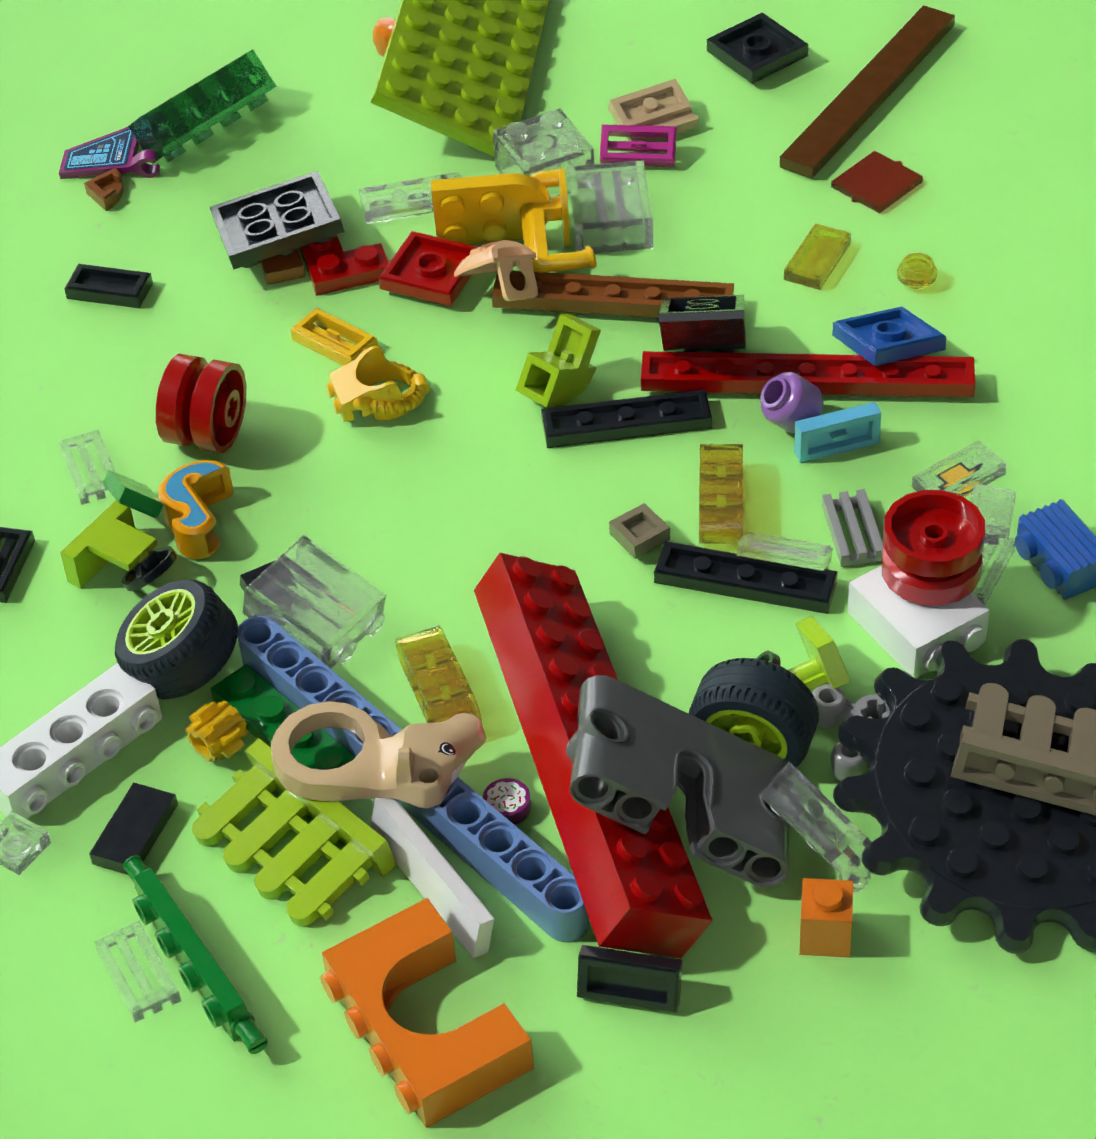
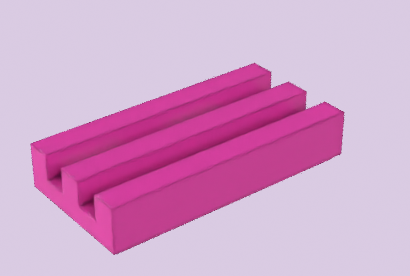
(638, 131)

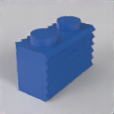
(1059, 548)

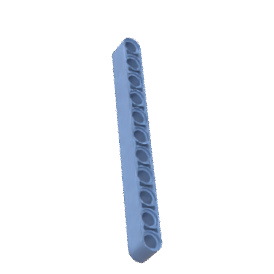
(463, 819)

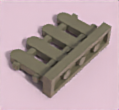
(1029, 764)

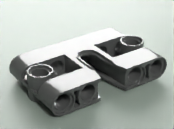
(638, 751)

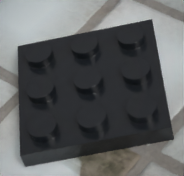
(276, 220)

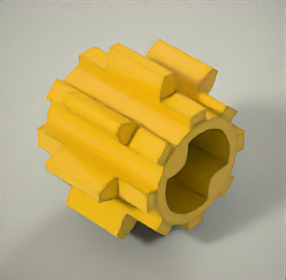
(216, 731)

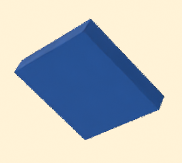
(889, 336)

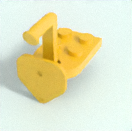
(508, 209)

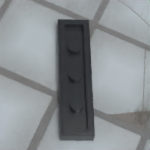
(626, 418)
(745, 577)

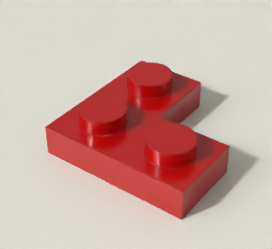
(336, 269)

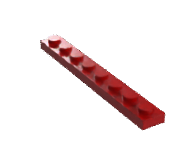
(829, 372)

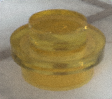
(917, 271)

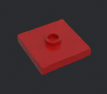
(426, 269)

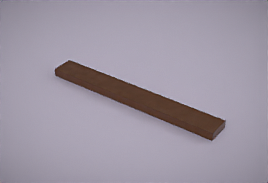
(866, 92)

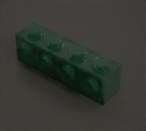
(203, 106)

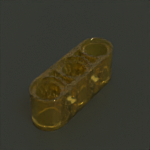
(721, 494)
(435, 675)

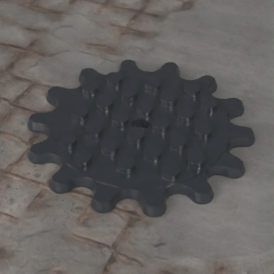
(967, 840)

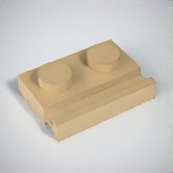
(654, 106)

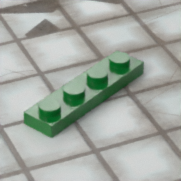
(267, 709)

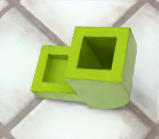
(564, 370)

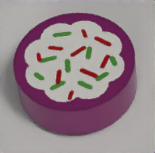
(509, 798)

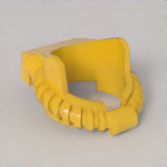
(354, 390)

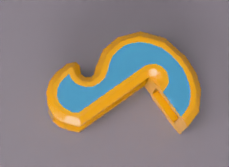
(186, 499)

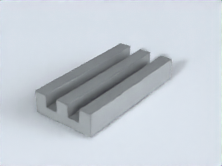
(848, 505)

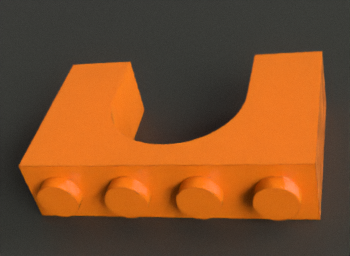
(431, 1070)

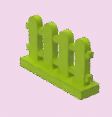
(329, 824)

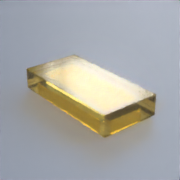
(817, 256)

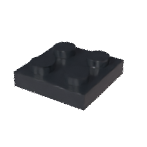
(757, 47)

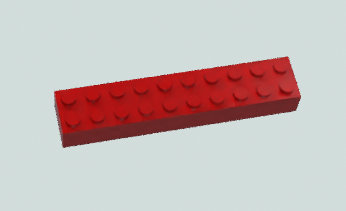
(548, 644)

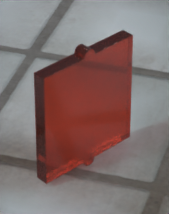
(877, 181)

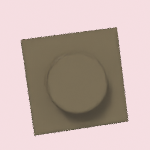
(639, 530)

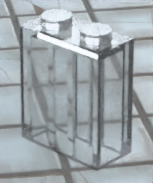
(610, 206)
(317, 601)

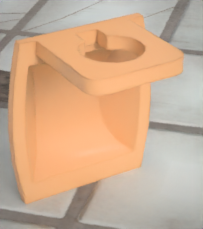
(502, 257)

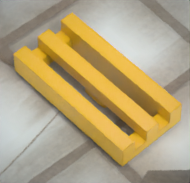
(329, 342)

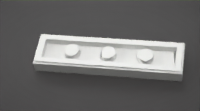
(434, 876)

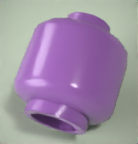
(790, 399)

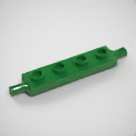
(197, 967)

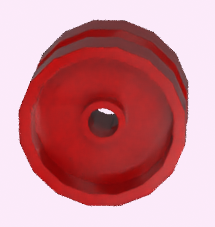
(200, 403)
(932, 547)

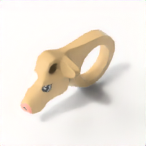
(408, 767)

